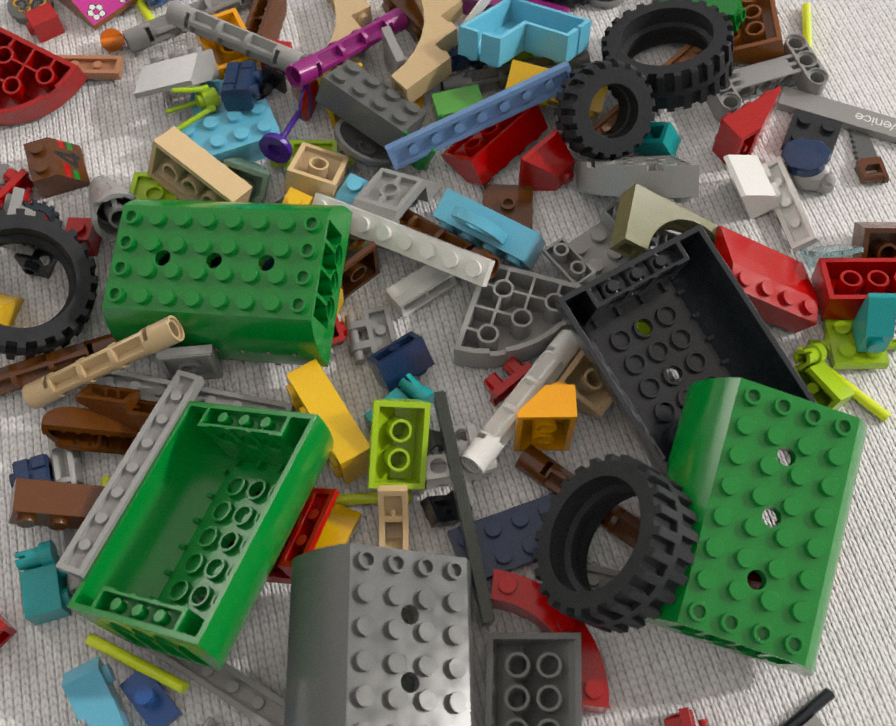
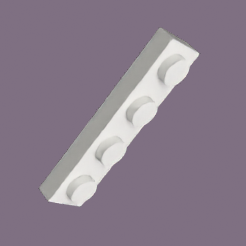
(791, 210)

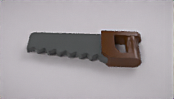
(867, 159)

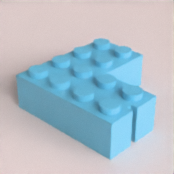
(523, 26)

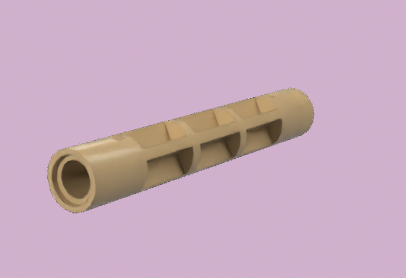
(114, 357)

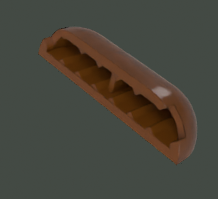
(267, 18)
(87, 431)

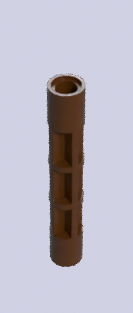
(421, 224)
(19, 374)
(550, 475)

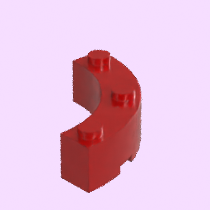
(523, 598)

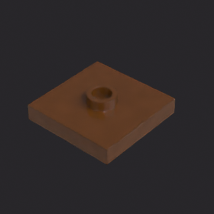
(510, 201)

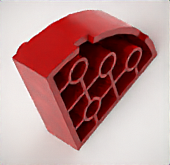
(33, 80)

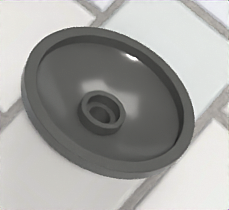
(360, 146)

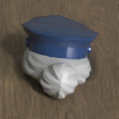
(809, 164)

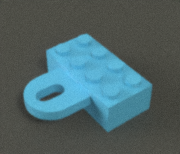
(232, 132)
(490, 229)

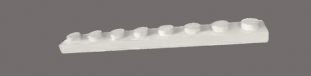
(415, 244)

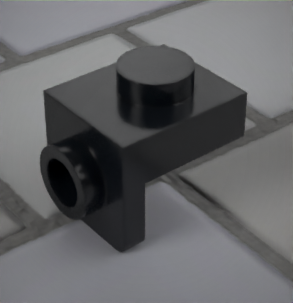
(441, 510)

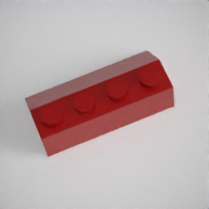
(493, 148)

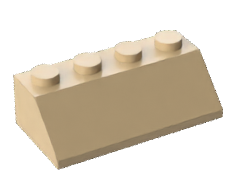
(193, 172)

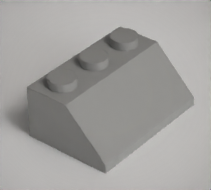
(176, 72)

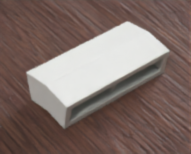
(419, 289)

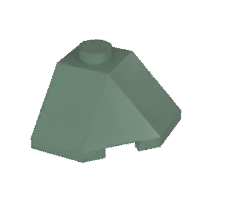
(253, 174)

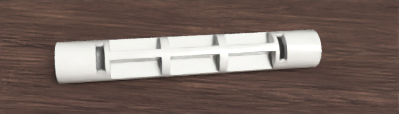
(502, 424)

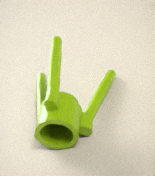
(206, 98)

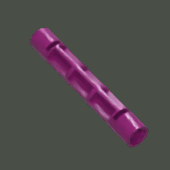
(338, 52)

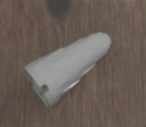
(107, 205)

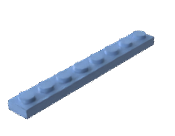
(478, 116)

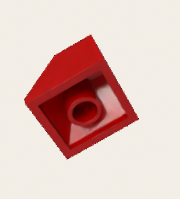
(547, 164)

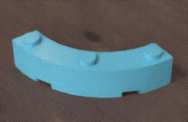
(94, 695)

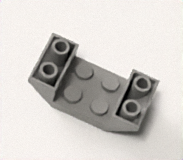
(392, 194)
(589, 253)

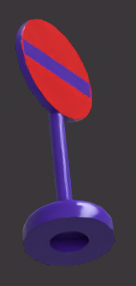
(276, 146)

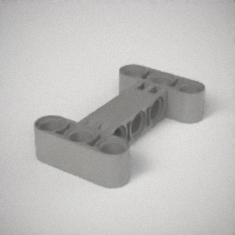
(796, 68)

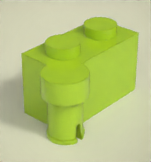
(819, 378)

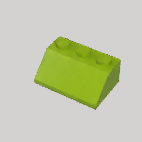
(399, 443)

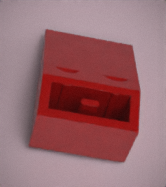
(743, 128)

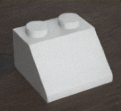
(753, 183)

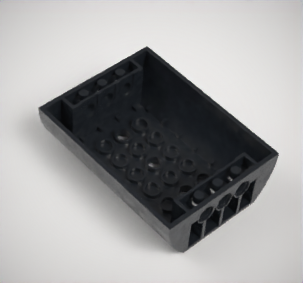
(696, 324)

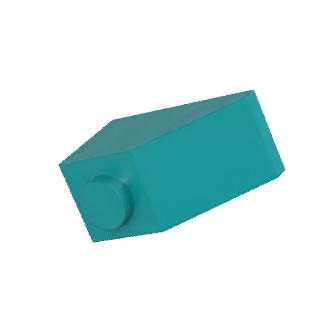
(660, 141)
(875, 322)

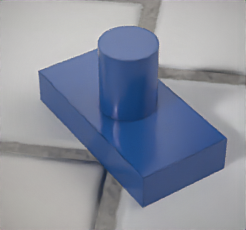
(150, 700)

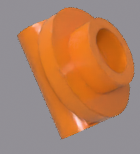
(112, 40)

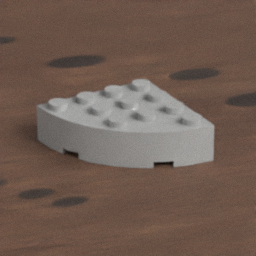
(664, 175)
(511, 318)

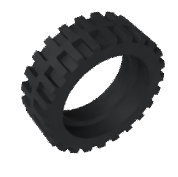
(675, 23)
(81, 278)
(657, 558)

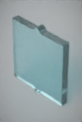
(831, 250)

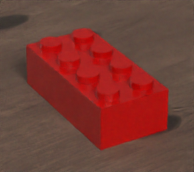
(845, 282)

